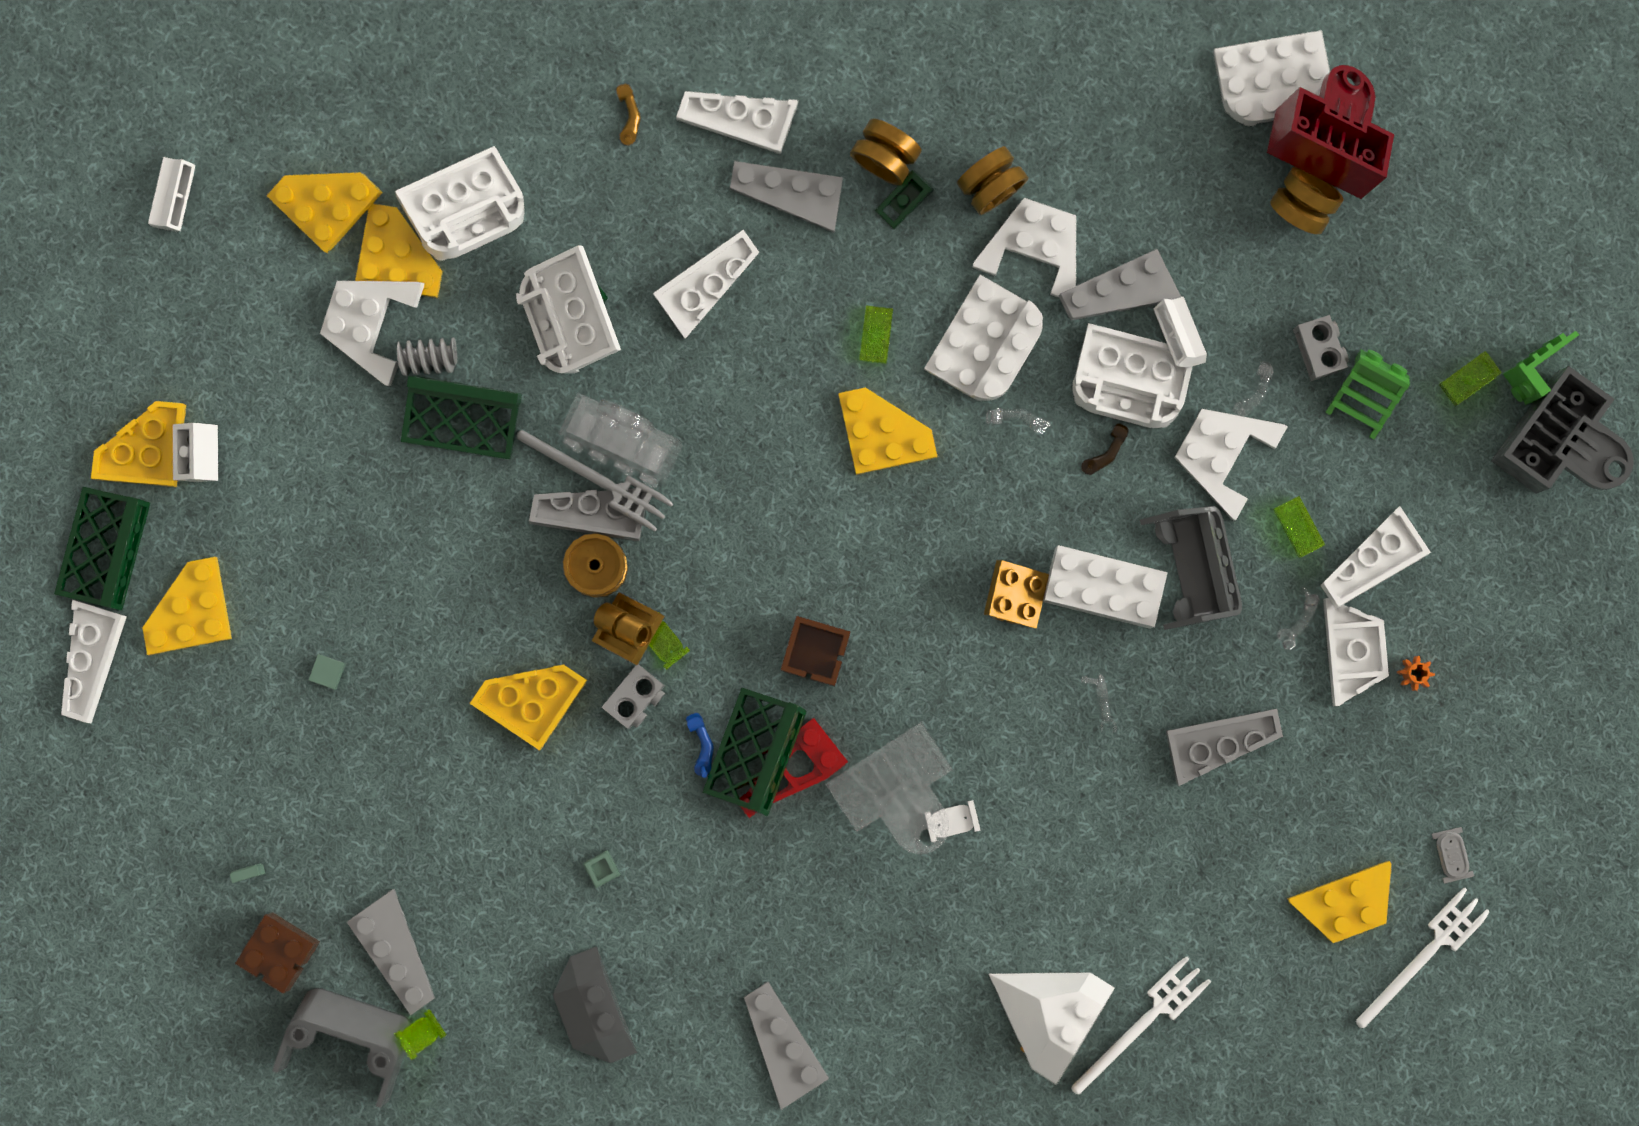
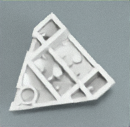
(1051, 1014)

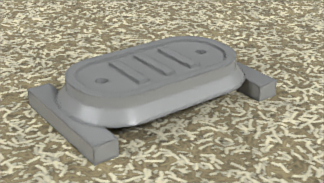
(1452, 855)

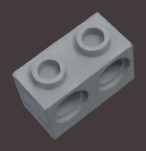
(1313, 349)
(628, 692)

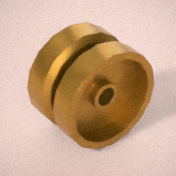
(885, 151)
(992, 180)
(1306, 201)
(579, 569)

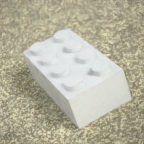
(1105, 587)

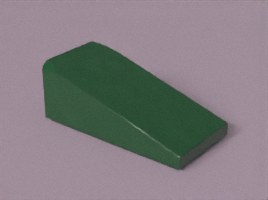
(905, 198)

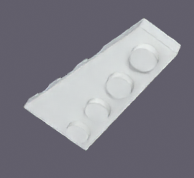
(746, 119)
(703, 284)
(1379, 557)
(92, 649)

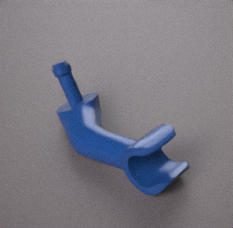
(704, 761)

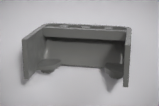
(1201, 563)
(353, 1022)

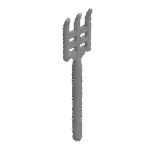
(618, 490)

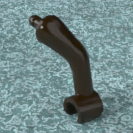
(1096, 463)

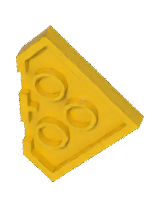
(325, 203)
(395, 252)
(882, 433)
(141, 448)
(190, 611)
(530, 701)

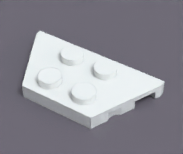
(1354, 651)

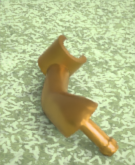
(630, 130)

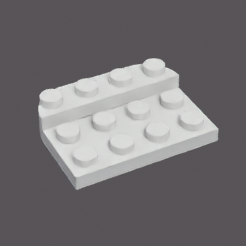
(1267, 72)
(464, 205)
(567, 312)
(986, 341)
(1129, 378)

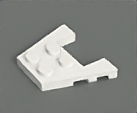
(1038, 234)
(357, 316)
(1214, 447)

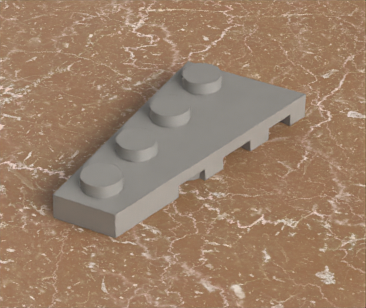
(795, 192)
(1129, 286)
(586, 513)
(1215, 743)
(389, 943)
(785, 1051)

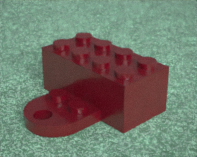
(1334, 133)

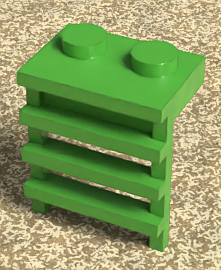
(1378, 376)
(1525, 379)

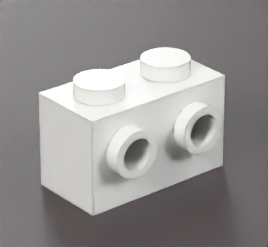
(195, 452)

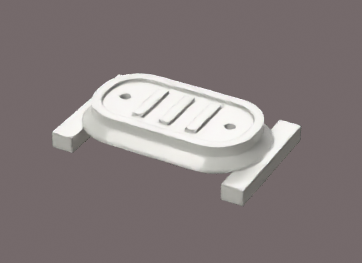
(957, 822)

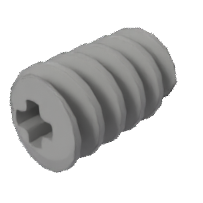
(427, 357)

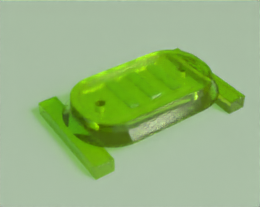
(667, 641)
(420, 1034)

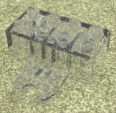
(621, 438)
(896, 788)

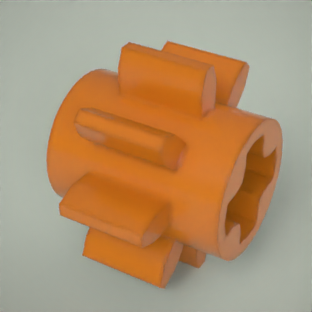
(1411, 679)

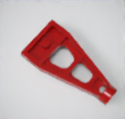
(823, 754)

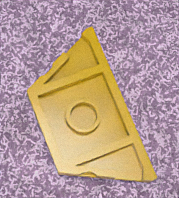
(1348, 904)

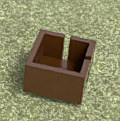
(815, 650)
(276, 950)

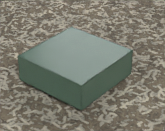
(327, 671)
(601, 869)
(247, 873)

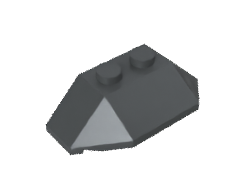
(591, 1009)

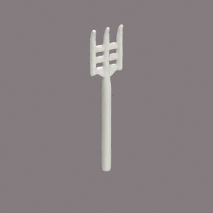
(1441, 937)
(1159, 1006)

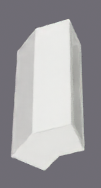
(171, 194)
(1180, 332)

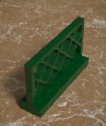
(466, 393)
(121, 558)
(777, 753)

